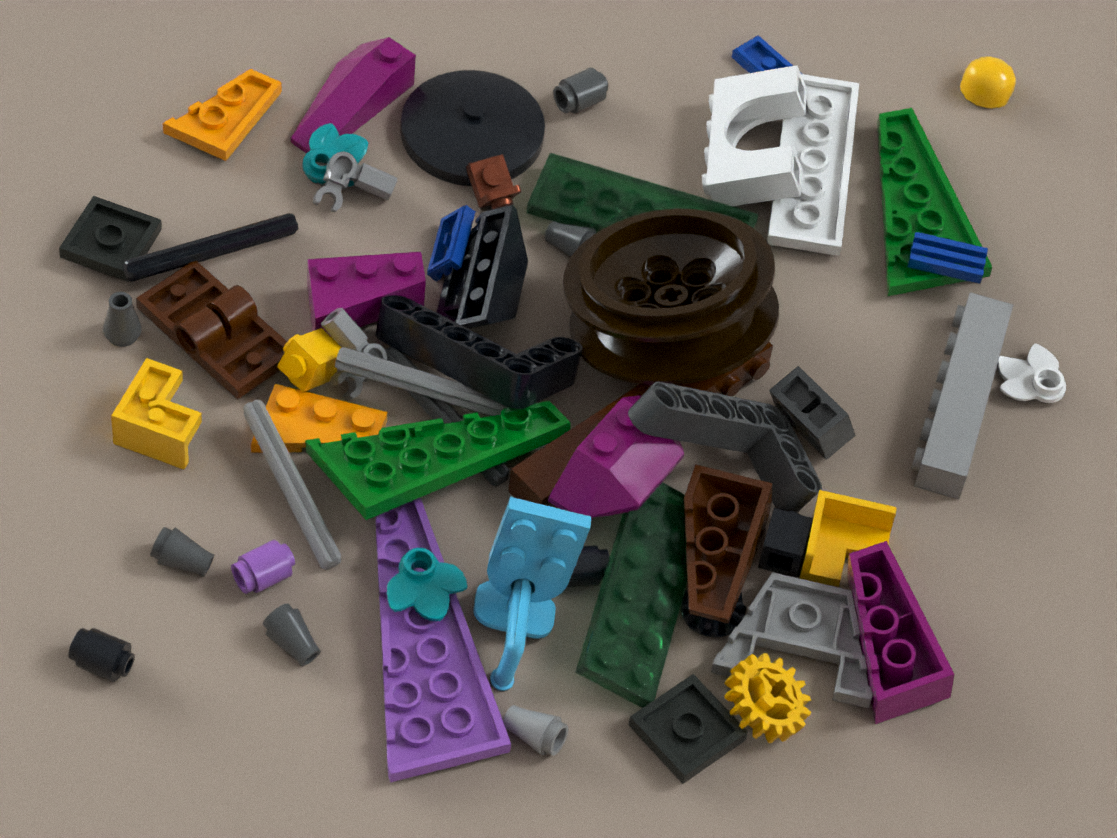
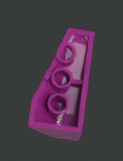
(358, 89)

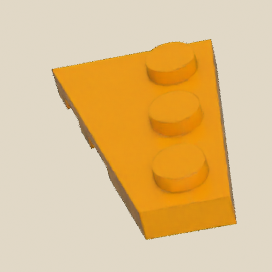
(227, 117)
(312, 416)

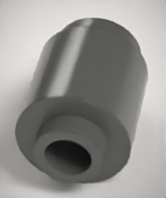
(580, 91)

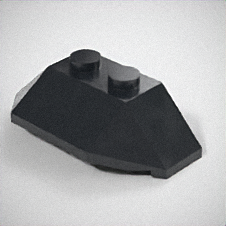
(491, 273)

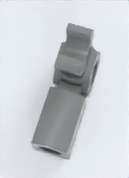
(343, 168)
(349, 335)

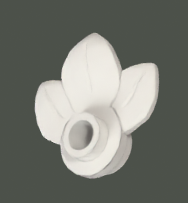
(1033, 377)

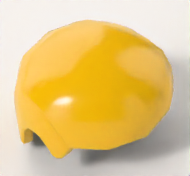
(988, 82)

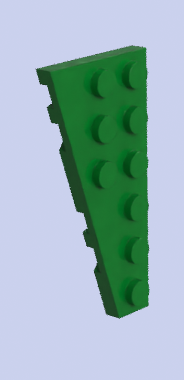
(915, 200)
(429, 455)

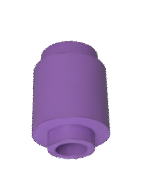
(263, 567)

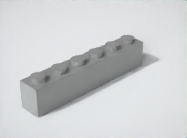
(963, 396)

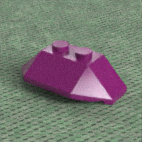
(615, 467)

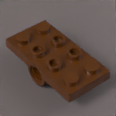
(215, 327)

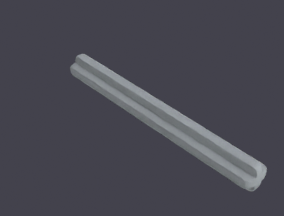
(415, 381)
(292, 484)

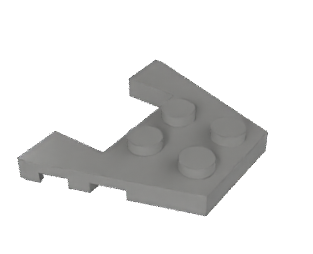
(806, 622)

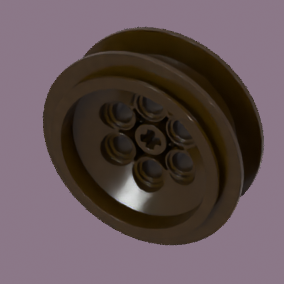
(672, 296)

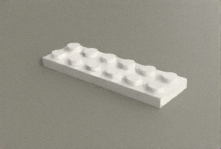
(824, 151)

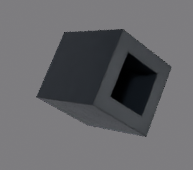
(785, 542)

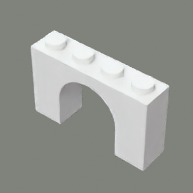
(736, 107)

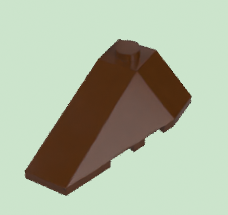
(722, 536)

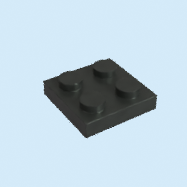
(109, 236)
(687, 728)

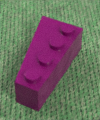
(898, 644)

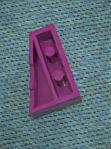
(361, 283)

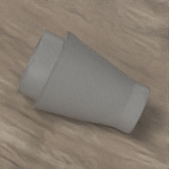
(537, 729)

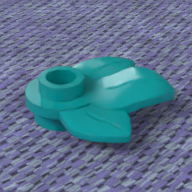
(326, 143)
(424, 590)

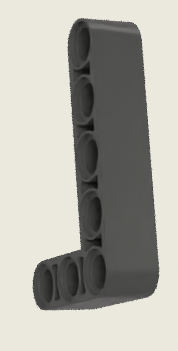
(736, 426)

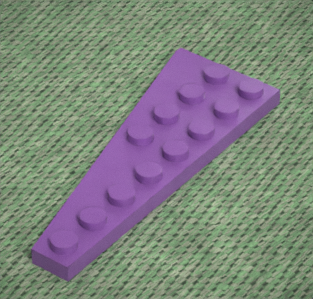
(432, 675)

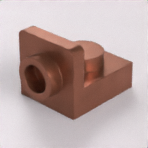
(492, 182)

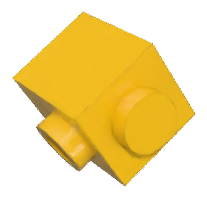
(309, 359)

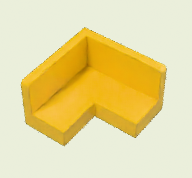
(149, 420)
(839, 528)

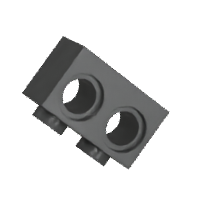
(812, 412)

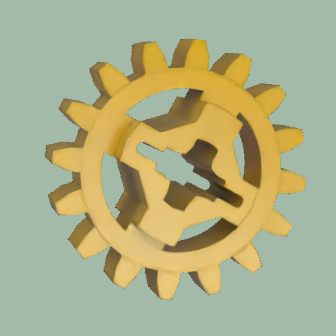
(767, 698)

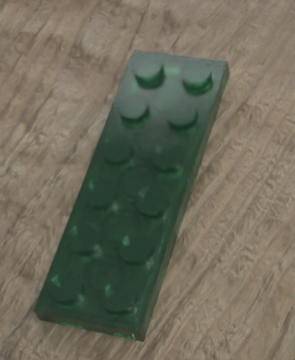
(599, 197)
(639, 600)

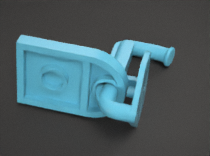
(525, 570)

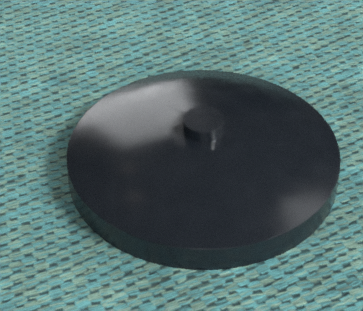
(471, 119)

